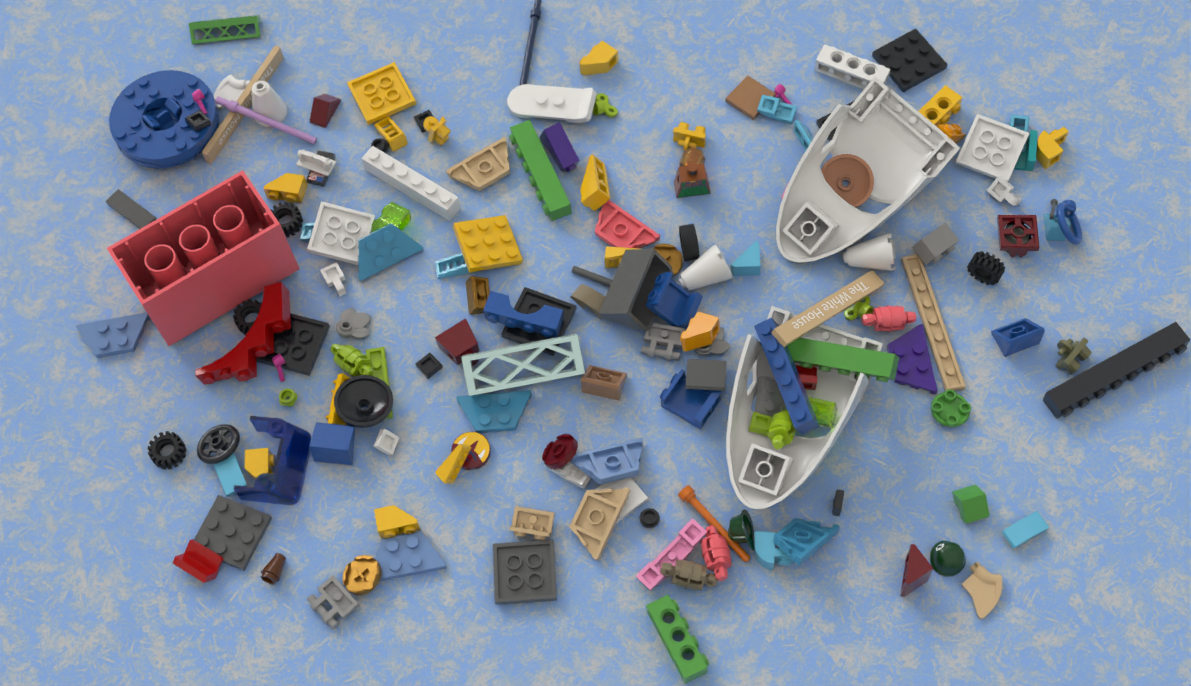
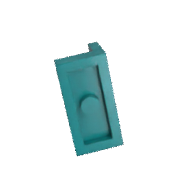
(1028, 158)

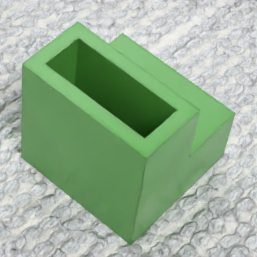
(971, 503)

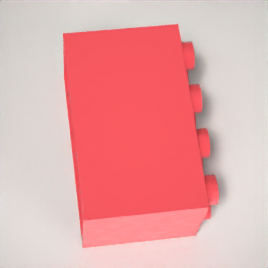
(205, 257)

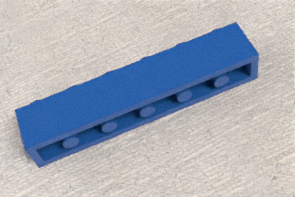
(787, 378)

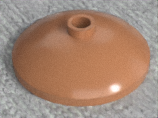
(855, 171)

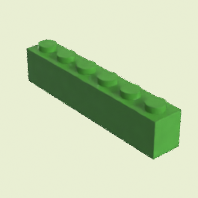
(540, 170)
(844, 359)

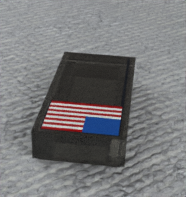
(317, 178)

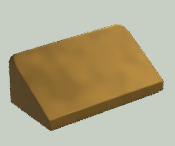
(477, 294)

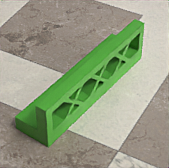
(225, 22)

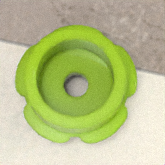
(287, 393)

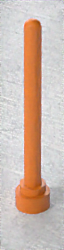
(687, 494)

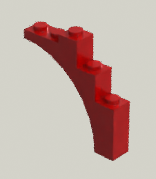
(258, 342)

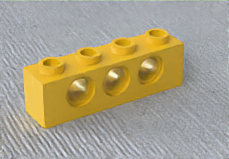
(946, 99)

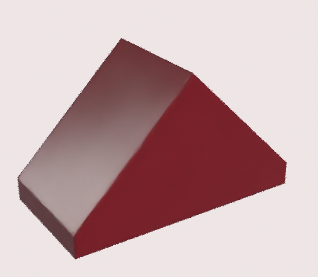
(323, 109)

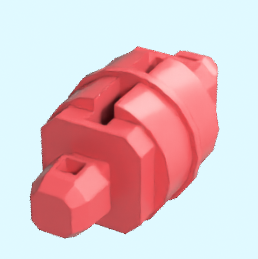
(888, 318)
(716, 553)

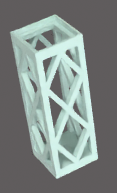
(506, 382)

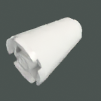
(268, 103)
(872, 254)
(706, 270)

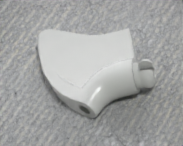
(230, 89)

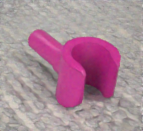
(779, 90)
(197, 97)
(278, 360)

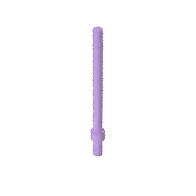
(235, 107)

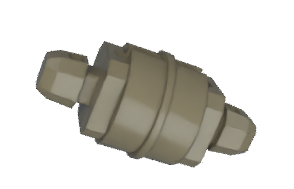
(688, 574)

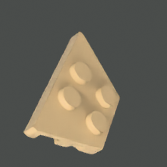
(483, 167)
(598, 517)

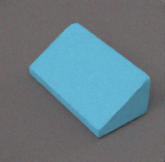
(802, 134)
(230, 475)

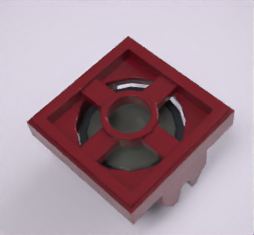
(1017, 236)

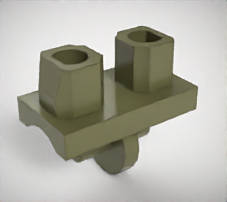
(1071, 350)

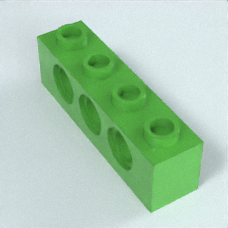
(687, 669)

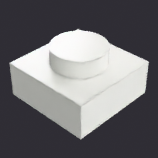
(386, 442)

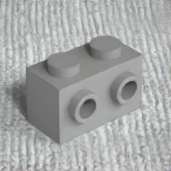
(935, 244)

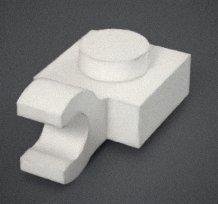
(1002, 190)
(334, 276)

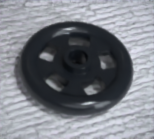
(218, 444)

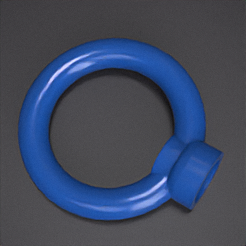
(1067, 209)

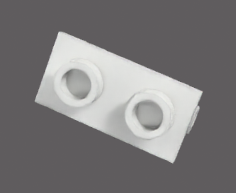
(315, 162)

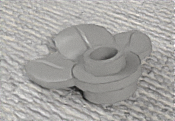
(354, 322)
(717, 347)

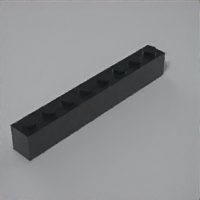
(1116, 370)

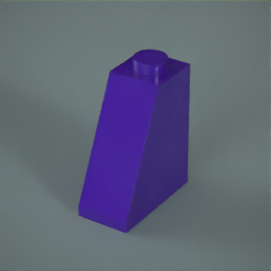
(559, 147)

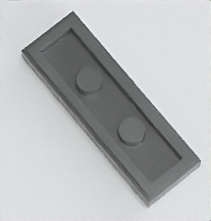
(130, 209)

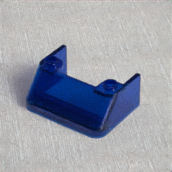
(290, 465)

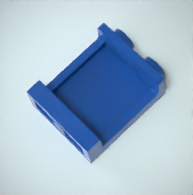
(672, 301)
(689, 404)

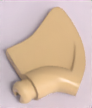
(983, 588)

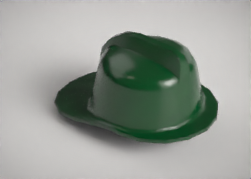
(742, 529)

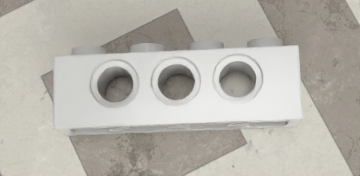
(840, 64)

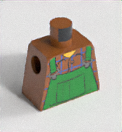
(691, 181)

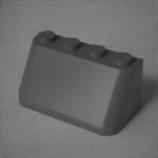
(631, 287)

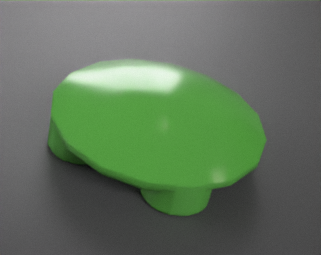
(950, 409)

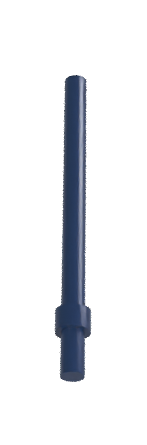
(535, 16)

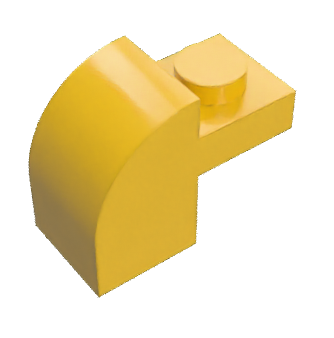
(1048, 147)

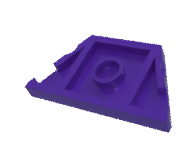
(914, 360)

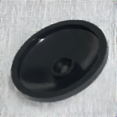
(363, 392)

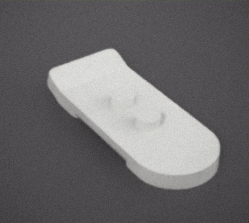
(552, 102)

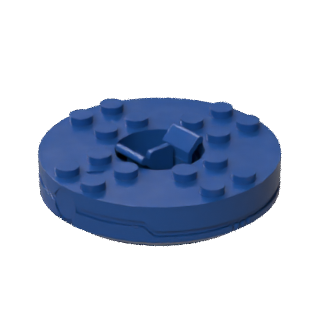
(151, 119)

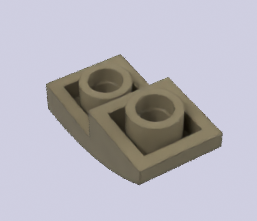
(588, 297)

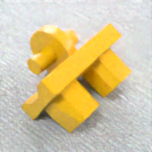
(437, 130)
(689, 138)

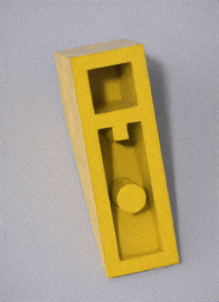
(595, 184)

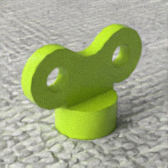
(603, 106)
(859, 309)

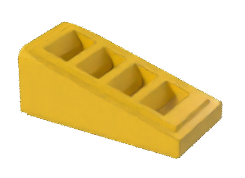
(392, 133)
(614, 255)
(452, 465)

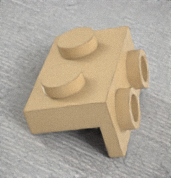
(532, 522)

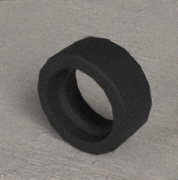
(689, 242)

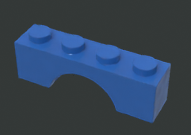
(545, 321)

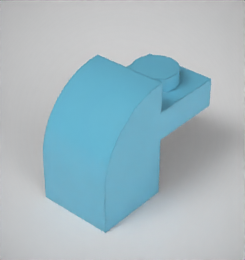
(766, 553)

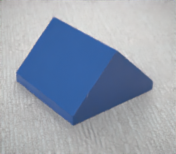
(1018, 336)
(333, 443)

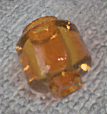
(692, 155)

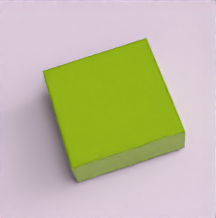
(759, 423)

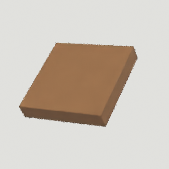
(748, 96)

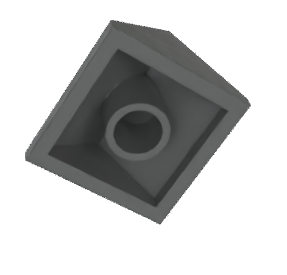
(706, 374)

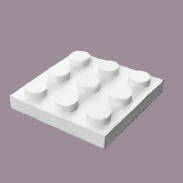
(992, 148)
(338, 232)

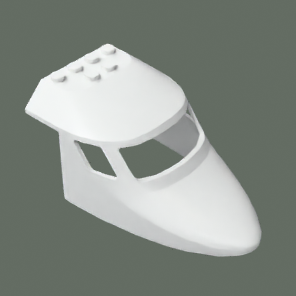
(896, 144)
(755, 467)

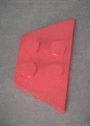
(622, 229)

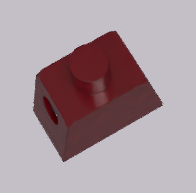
(458, 342)

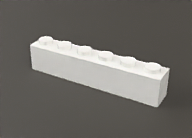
(411, 183)

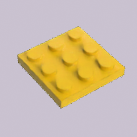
(381, 93)
(487, 243)

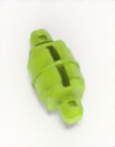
(351, 360)
(781, 429)

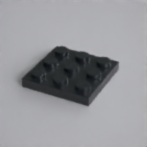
(909, 60)
(531, 302)
(299, 344)

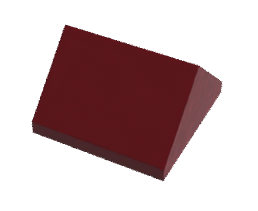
(916, 571)

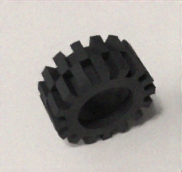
(288, 210)
(986, 268)
(244, 310)
(159, 443)

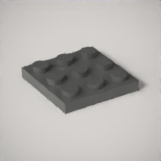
(233, 531)
(524, 572)

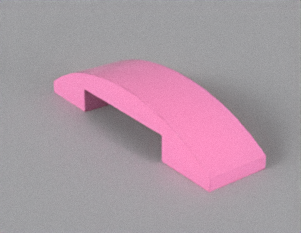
(679, 548)

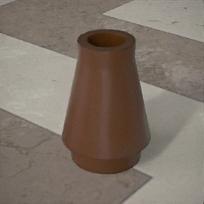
(273, 570)

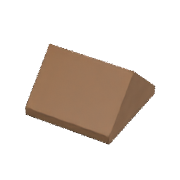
(603, 382)

